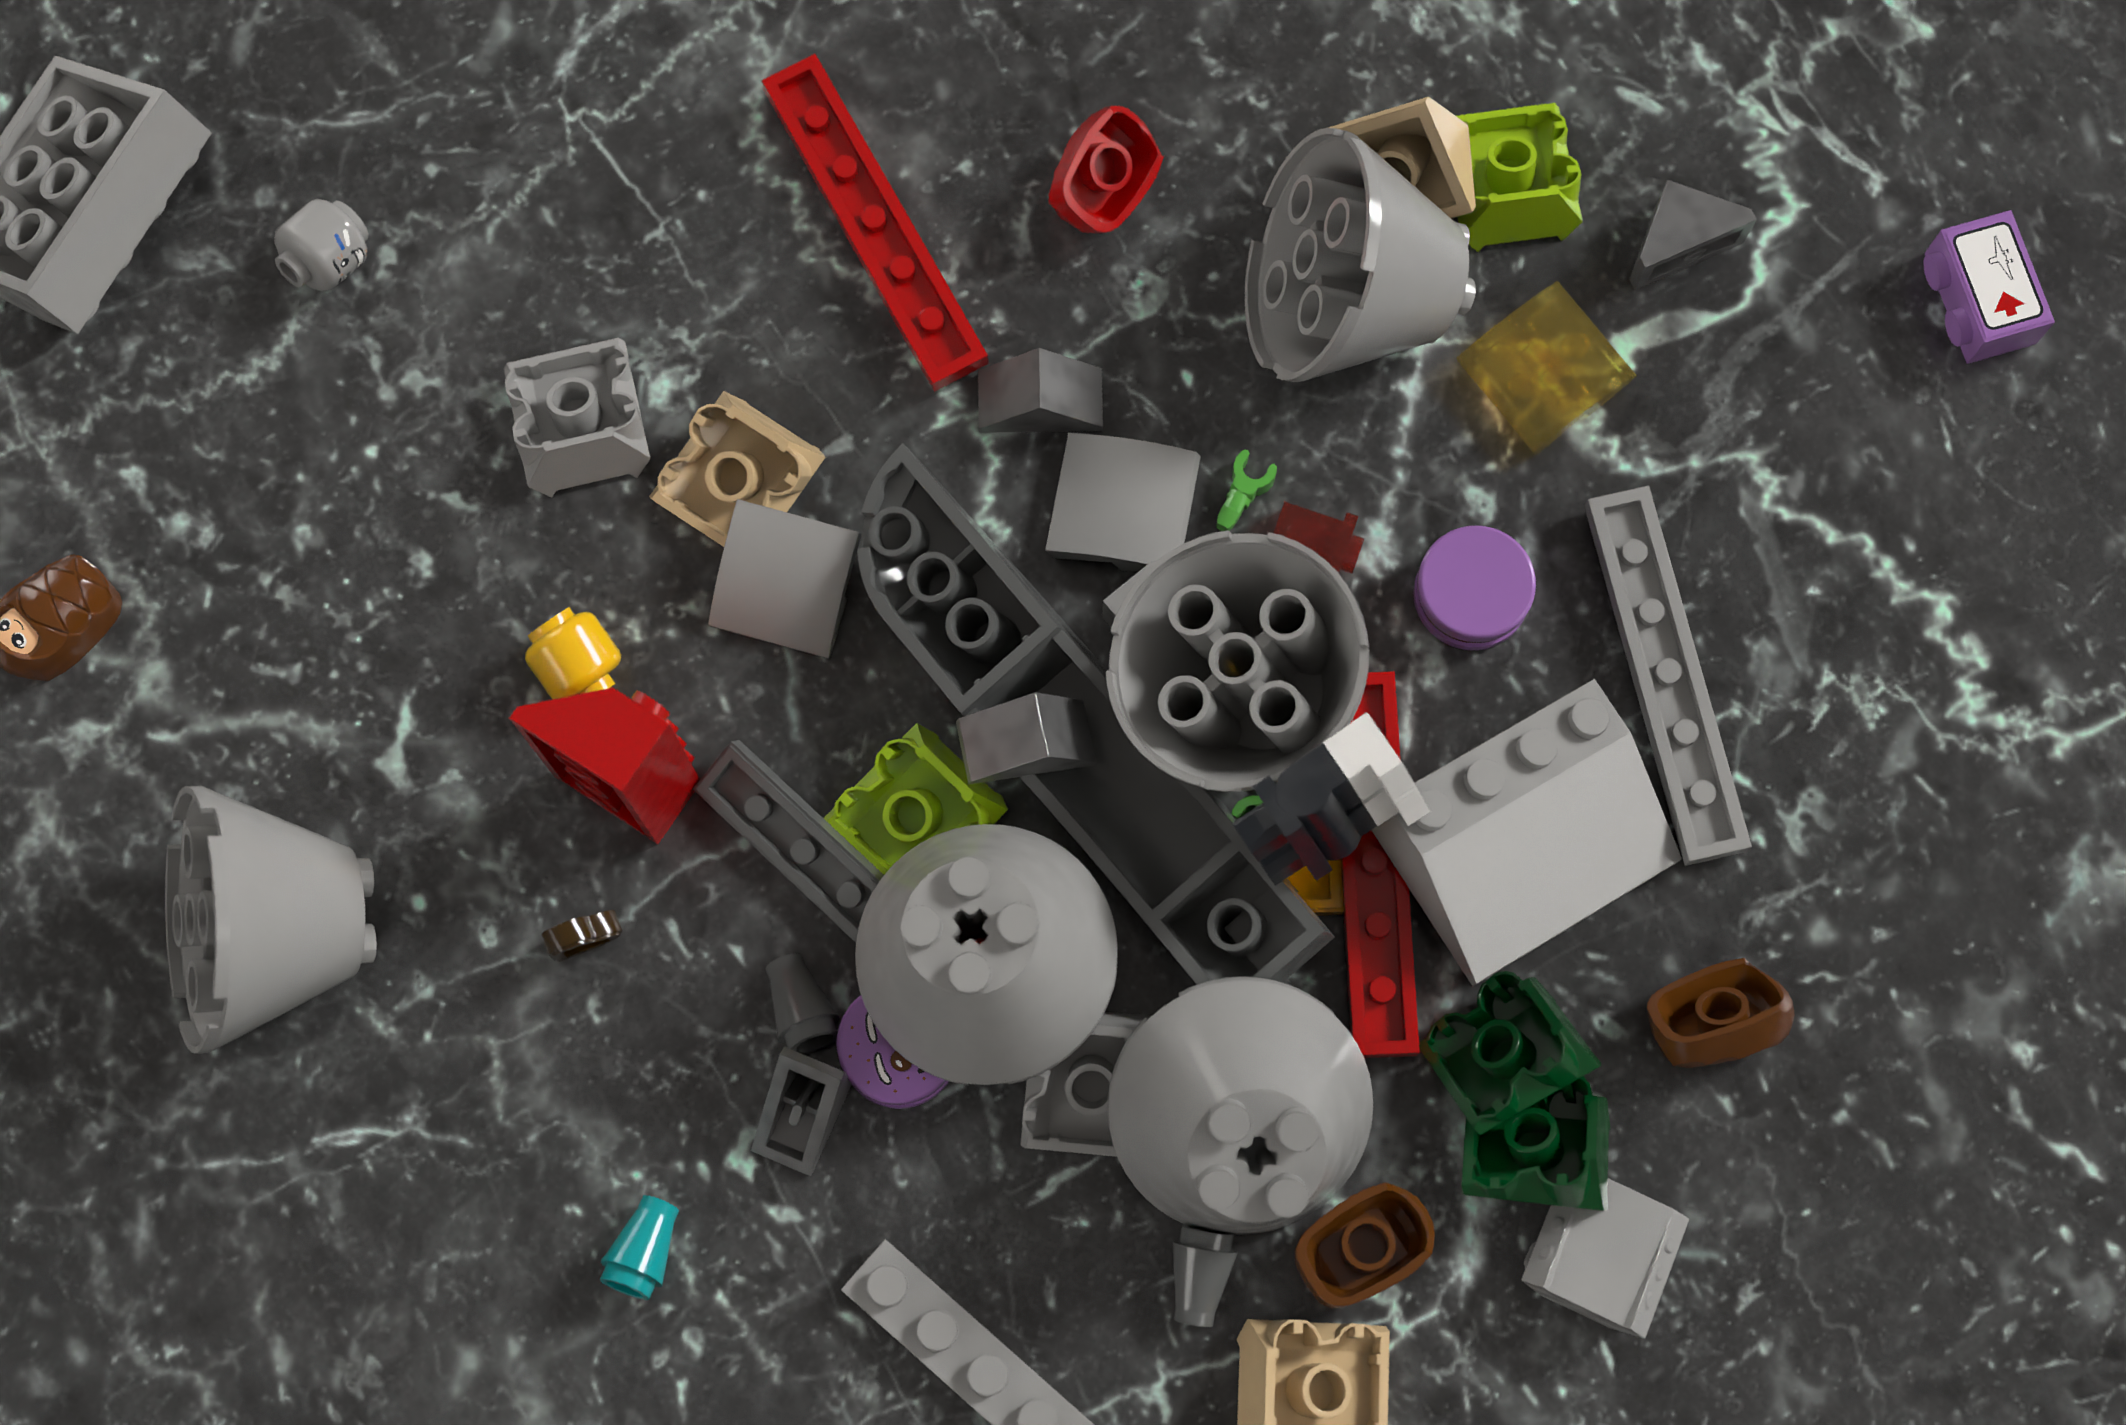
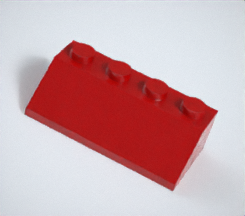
(614, 754)

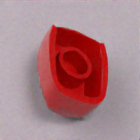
(1105, 170)

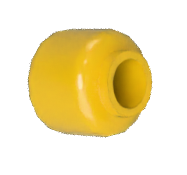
(572, 654)

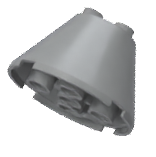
(1350, 262)
(1236, 659)
(257, 916)
(997, 1005)
(1240, 1106)

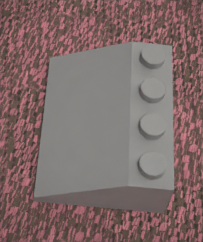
(83, 183)
(1532, 833)

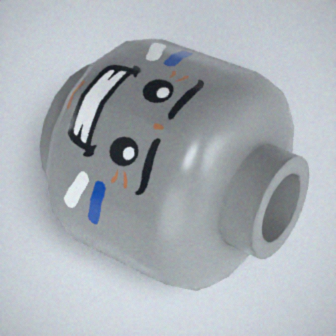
(321, 245)

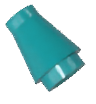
(641, 1250)

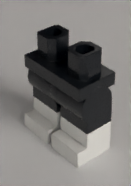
(1329, 802)

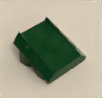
(1506, 1050)
(1544, 1153)

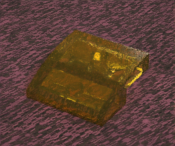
(1546, 366)

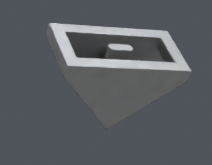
(1687, 230)
(1040, 394)
(1025, 738)
(800, 1111)

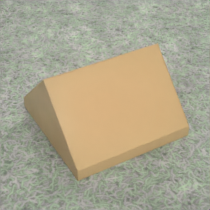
(1426, 148)

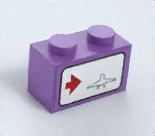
(1987, 287)

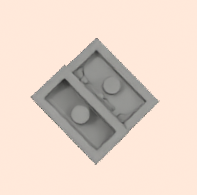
(1121, 500)
(783, 579)

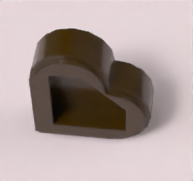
(581, 935)

